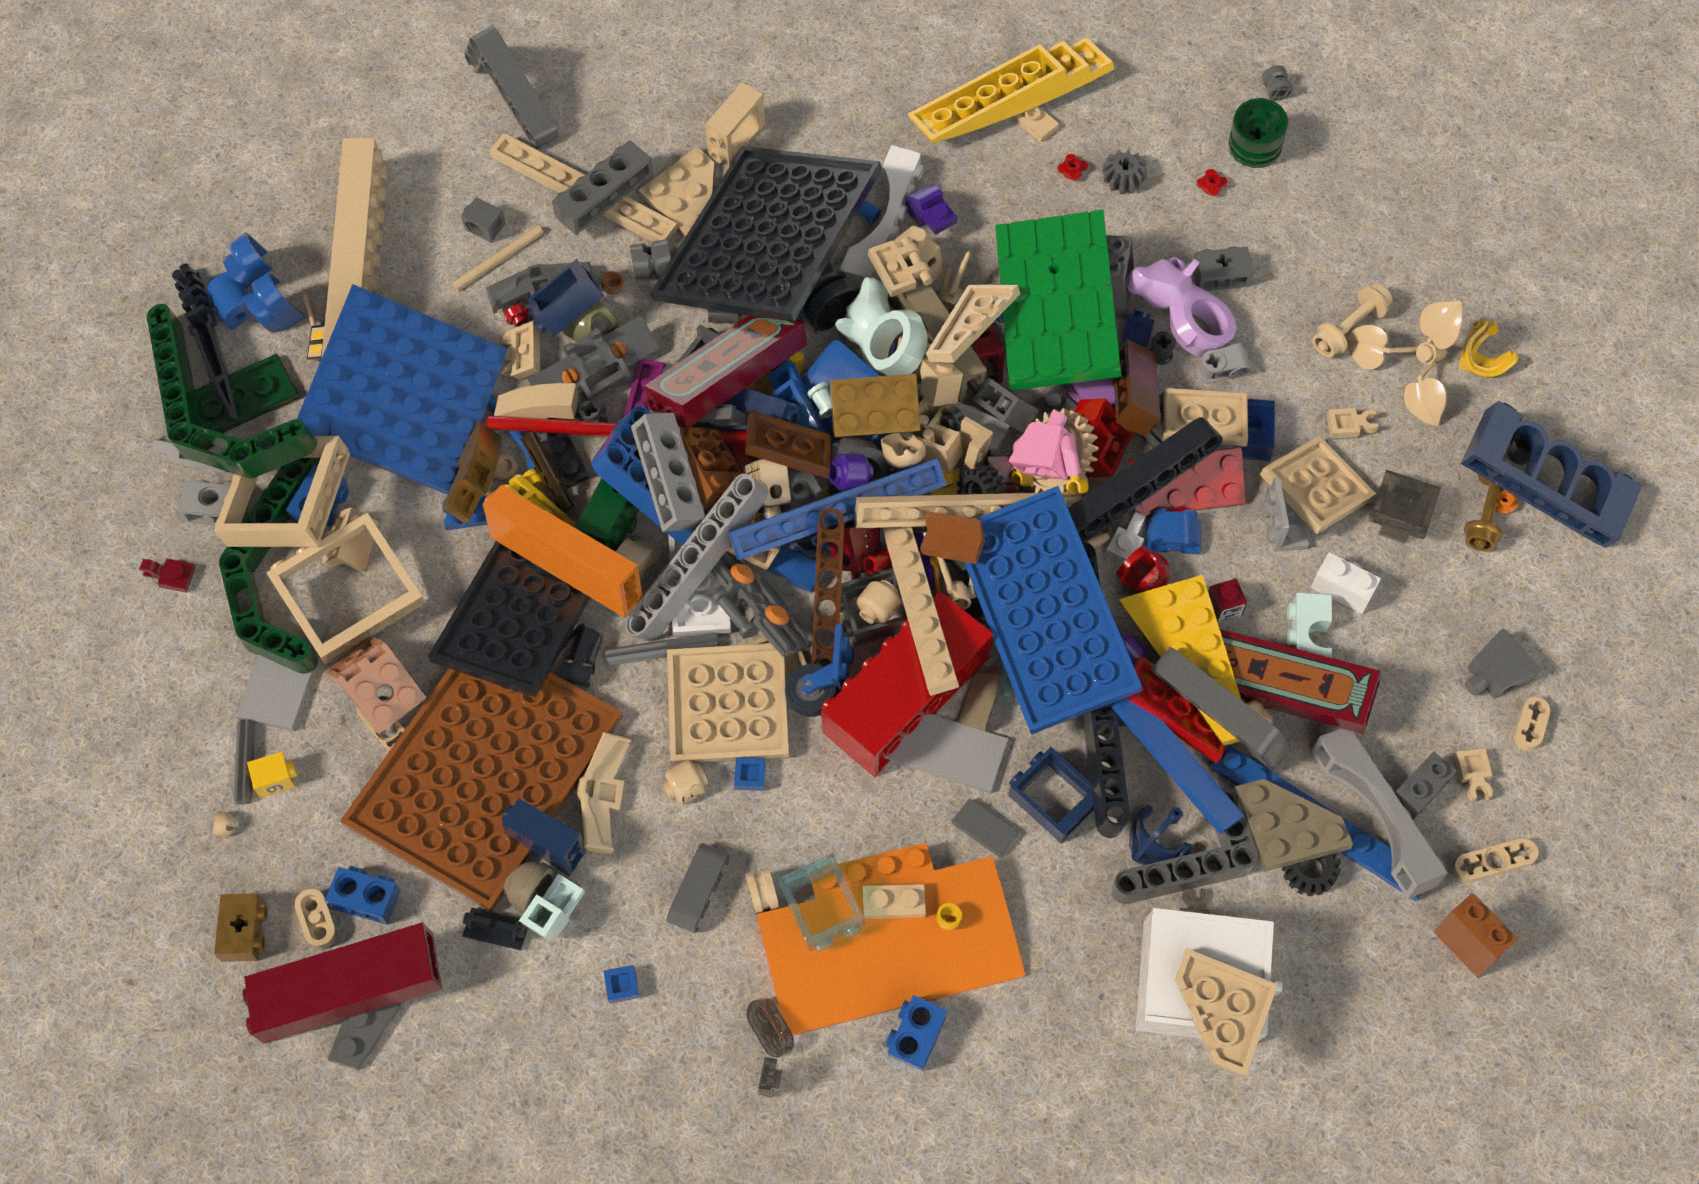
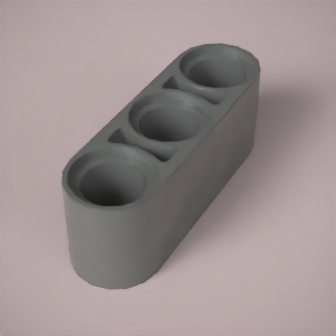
(699, 882)

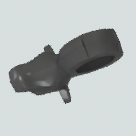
(809, 488)

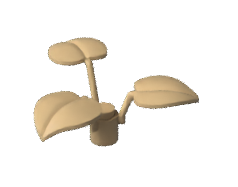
(1443, 325)

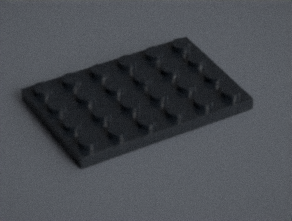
(510, 623)

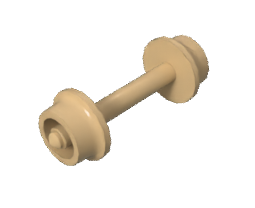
(1331, 339)

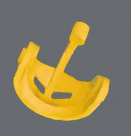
(1470, 356)

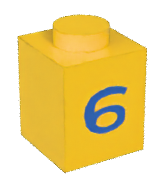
(272, 774)

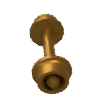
(1482, 533)

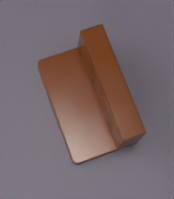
(953, 537)

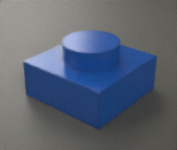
(749, 774)
(621, 984)

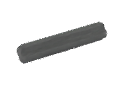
(244, 754)

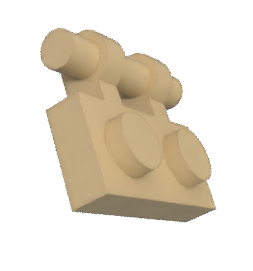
(893, 269)

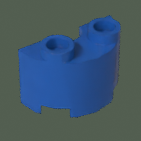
(1174, 531)

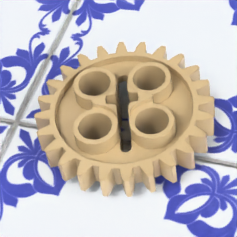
(1081, 431)

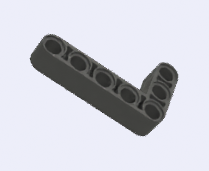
(491, 52)
(1255, 732)
(1194, 863)

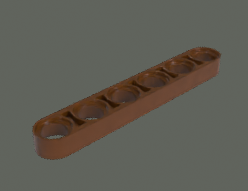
(822, 593)

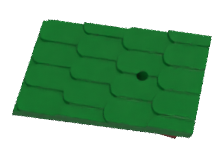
(1065, 310)

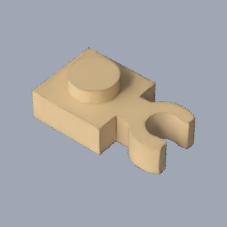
(1347, 424)
(1474, 768)

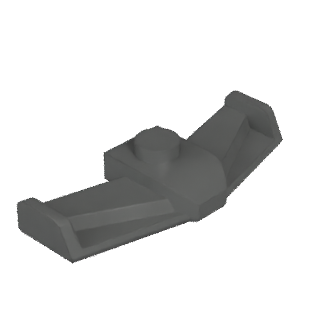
(525, 283)

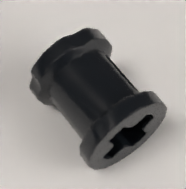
(1162, 346)

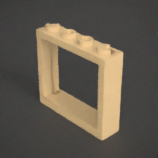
(314, 515)
(371, 624)

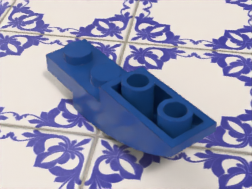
(790, 387)

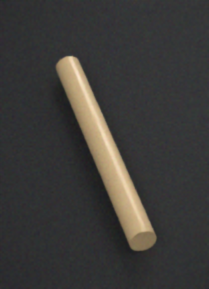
(498, 258)

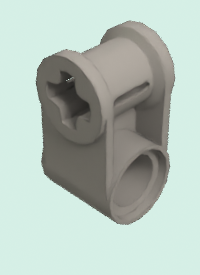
(1224, 364)

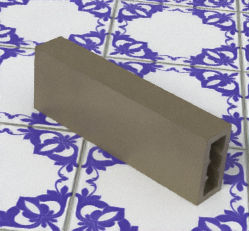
(934, 315)

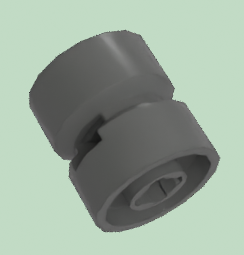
(650, 258)

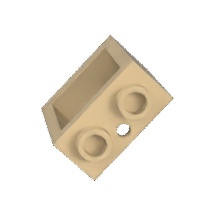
(735, 124)

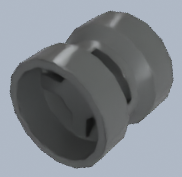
(1276, 80)

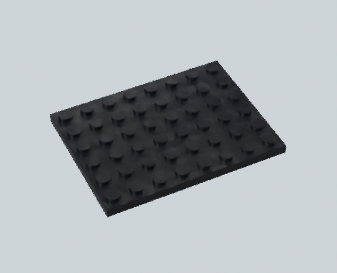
(767, 233)

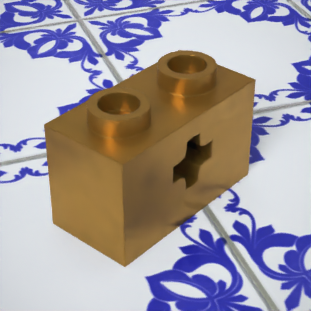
(233, 913)

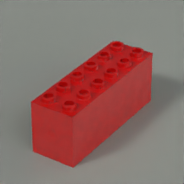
(892, 691)

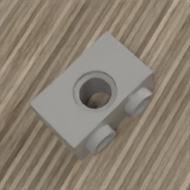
(195, 501)

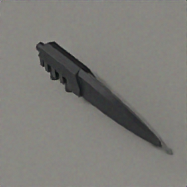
(202, 326)

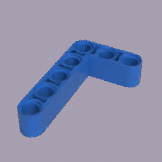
(625, 471)

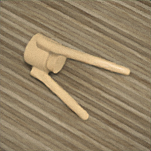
(951, 295)
(955, 590)

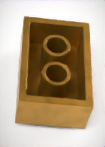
(874, 405)

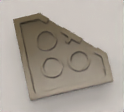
(1290, 827)

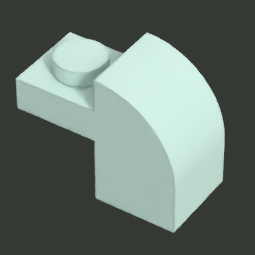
(550, 913)

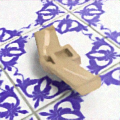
(602, 792)

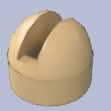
(220, 824)

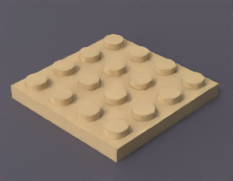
(727, 703)

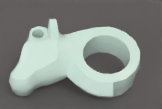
(875, 327)

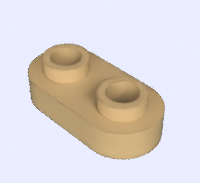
(315, 920)

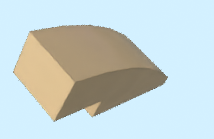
(539, 401)

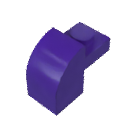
(929, 208)

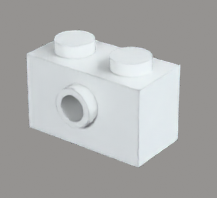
(1345, 582)

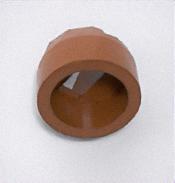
(617, 281)

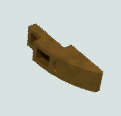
(475, 474)

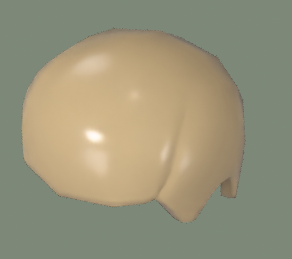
(902, 452)

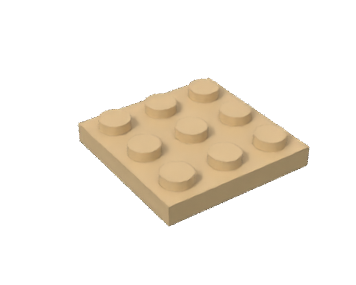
(1319, 484)

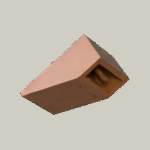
(710, 463)

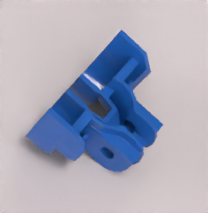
(233, 299)

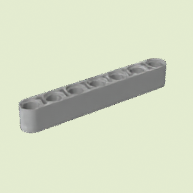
(684, 563)

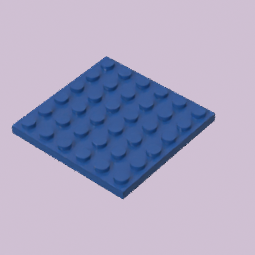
(401, 388)

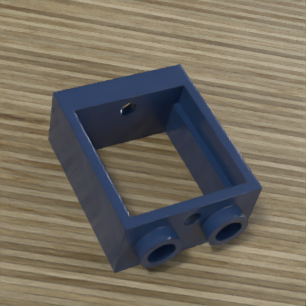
(564, 298)
(1071, 776)

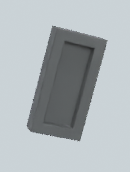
(984, 827)

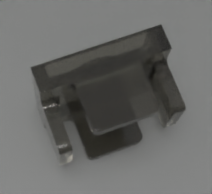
(1403, 506)

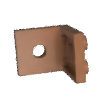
(365, 671)

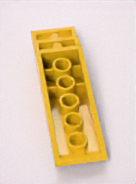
(1012, 89)

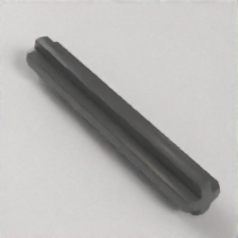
(657, 649)

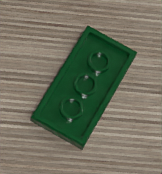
(256, 392)

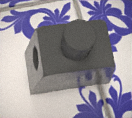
(1501, 667)

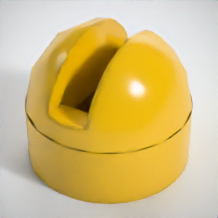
(949, 912)

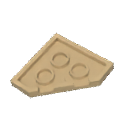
(682, 189)
(1225, 1007)

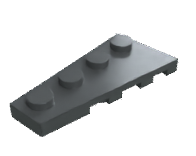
(360, 1035)

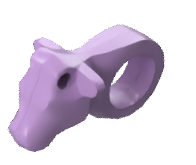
(1170, 287)

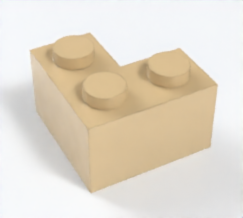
(938, 440)

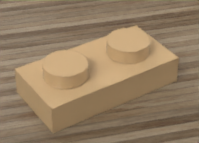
(894, 901)

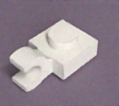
(1127, 541)

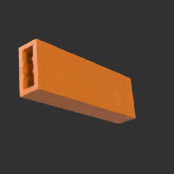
(563, 551)

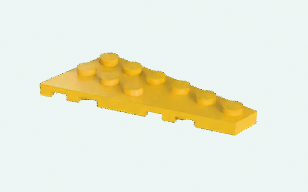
(1185, 620)

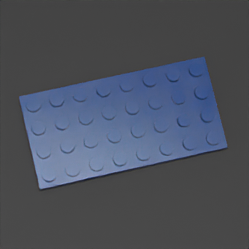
(1049, 613)

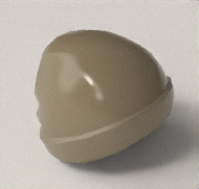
(526, 883)

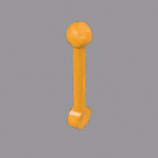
(935, 564)

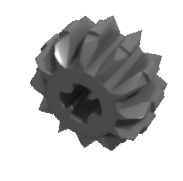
(1124, 171)

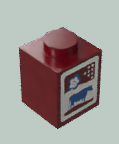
(1227, 600)

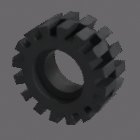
(981, 478)
(1314, 885)

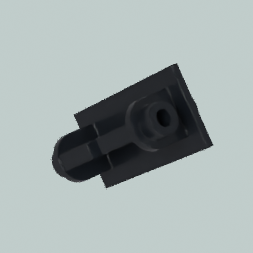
(494, 929)

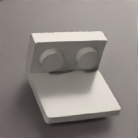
(1285, 526)

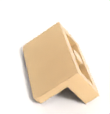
(974, 442)
(353, 552)

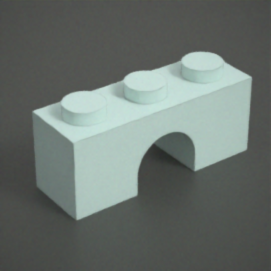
(1308, 615)

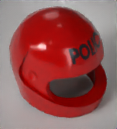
(1147, 565)

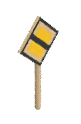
(316, 335)

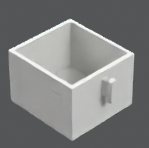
(1165, 937)

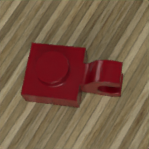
(173, 575)

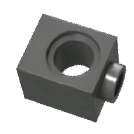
(483, 219)

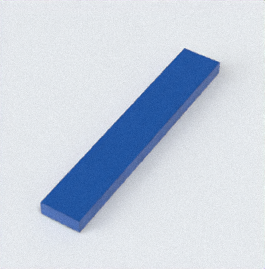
(1180, 765)

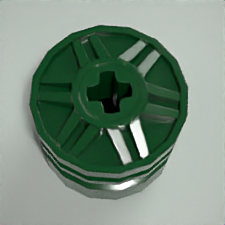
(1258, 132)

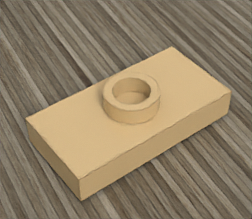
(1037, 123)

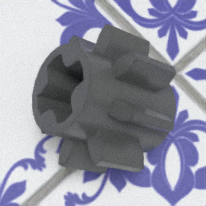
(591, 412)

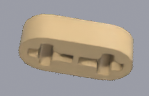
(1539, 724)

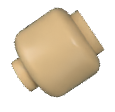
(878, 601)

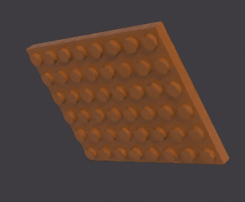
(461, 767)

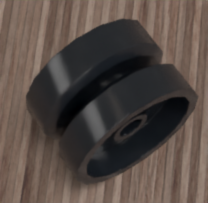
(829, 298)

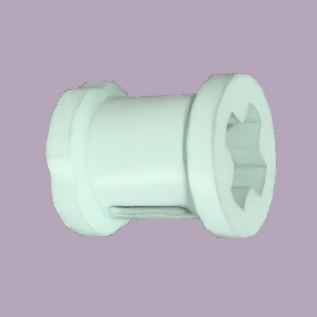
(822, 399)

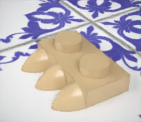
(523, 352)

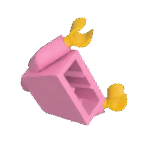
(1047, 452)

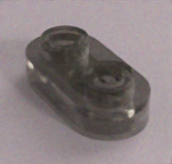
(770, 1029)

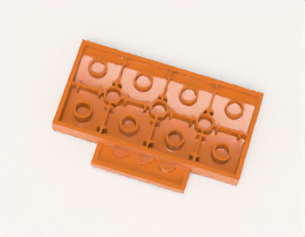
(890, 955)

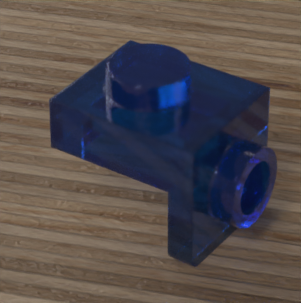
(1138, 328)

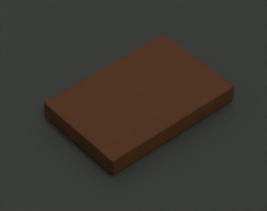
(788, 444)

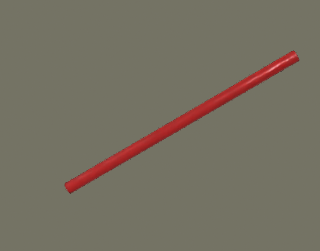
(579, 427)

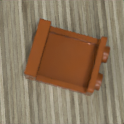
(1475, 935)

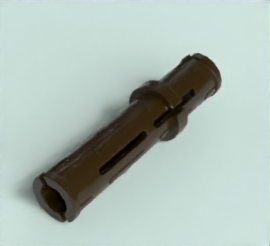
(553, 481)

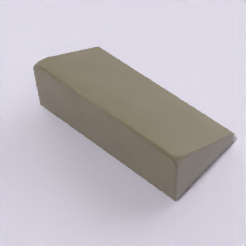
(981, 700)

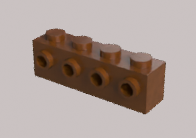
(1137, 389)

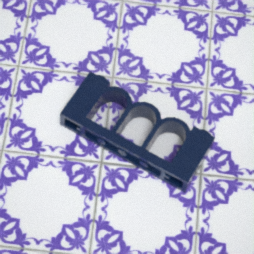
(1614, 491)

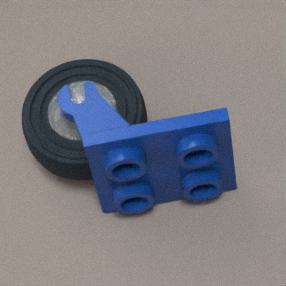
(813, 684)

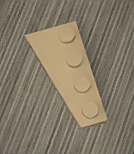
(969, 319)

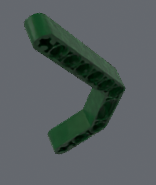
(183, 424)
(243, 577)

